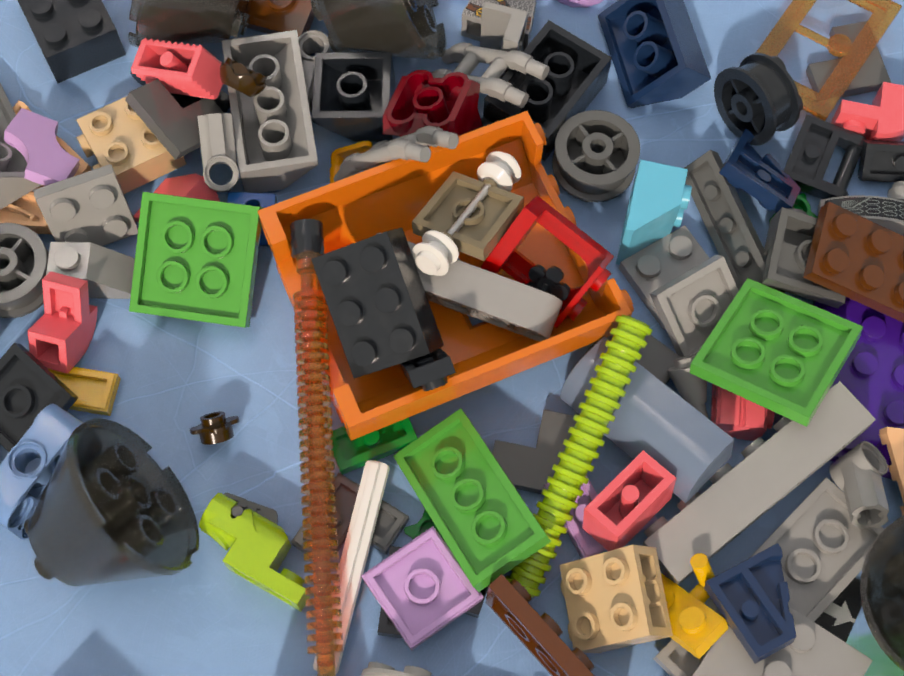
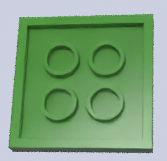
(195, 259)
(776, 351)

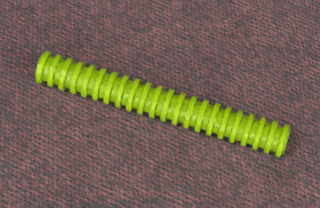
(582, 446)

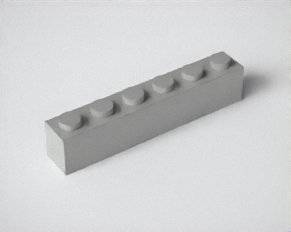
(756, 483)

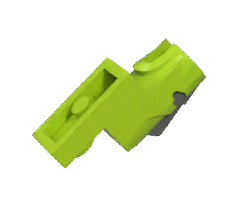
(255, 545)

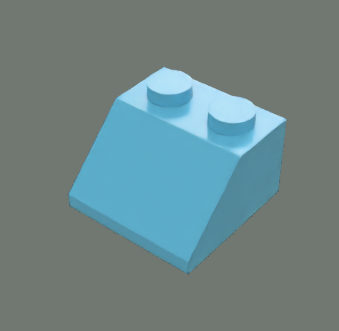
(653, 206)

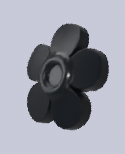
(549, 281)

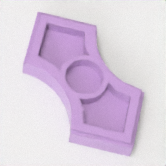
(36, 140)

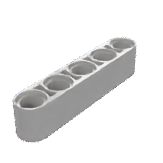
(493, 299)

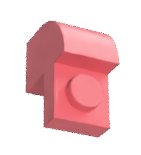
(877, 121)
(67, 326)

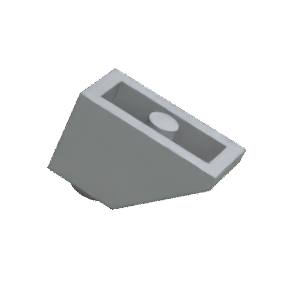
(106, 270)

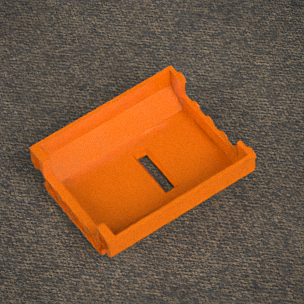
(391, 199)

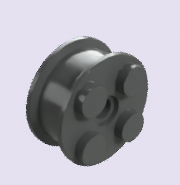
(595, 155)
(21, 270)

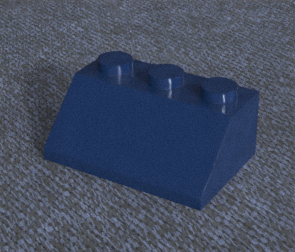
(653, 50)

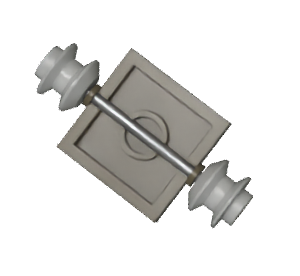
(468, 214)

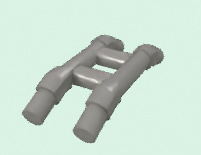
(499, 60)
(411, 146)

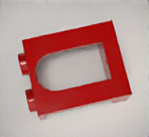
(508, 258)

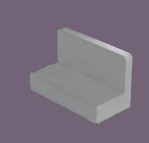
(503, 28)

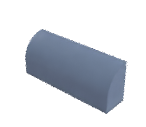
(657, 422)

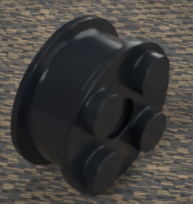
(757, 97)

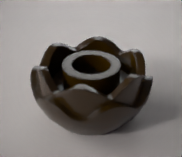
(242, 79)

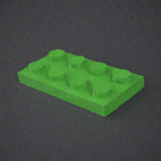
(471, 500)

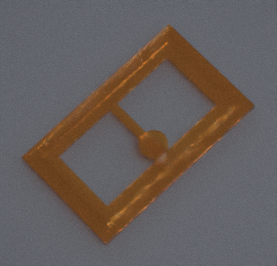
(838, 45)

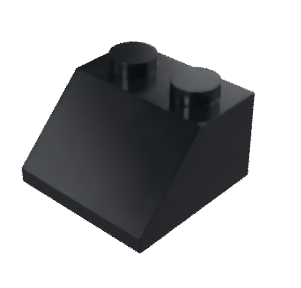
(353, 93)

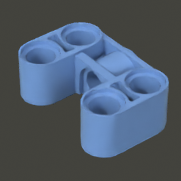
(23, 490)

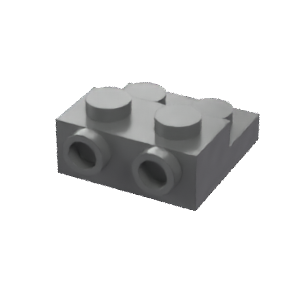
(787, 255)

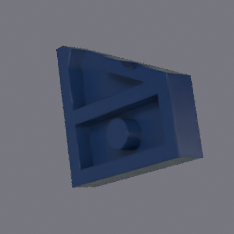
(759, 175)
(756, 603)

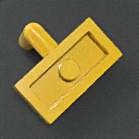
(693, 622)

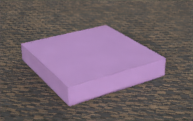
(421, 588)

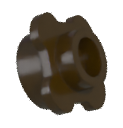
(215, 428)

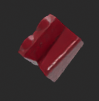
(435, 102)

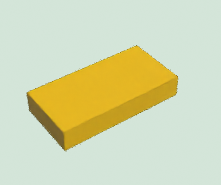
(93, 387)

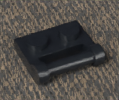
(813, 153)

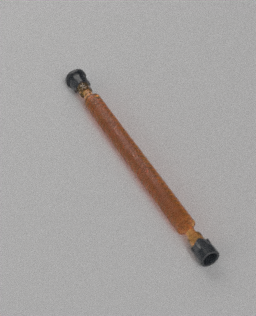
(313, 400)

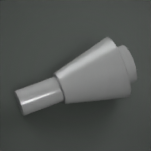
(688, 385)

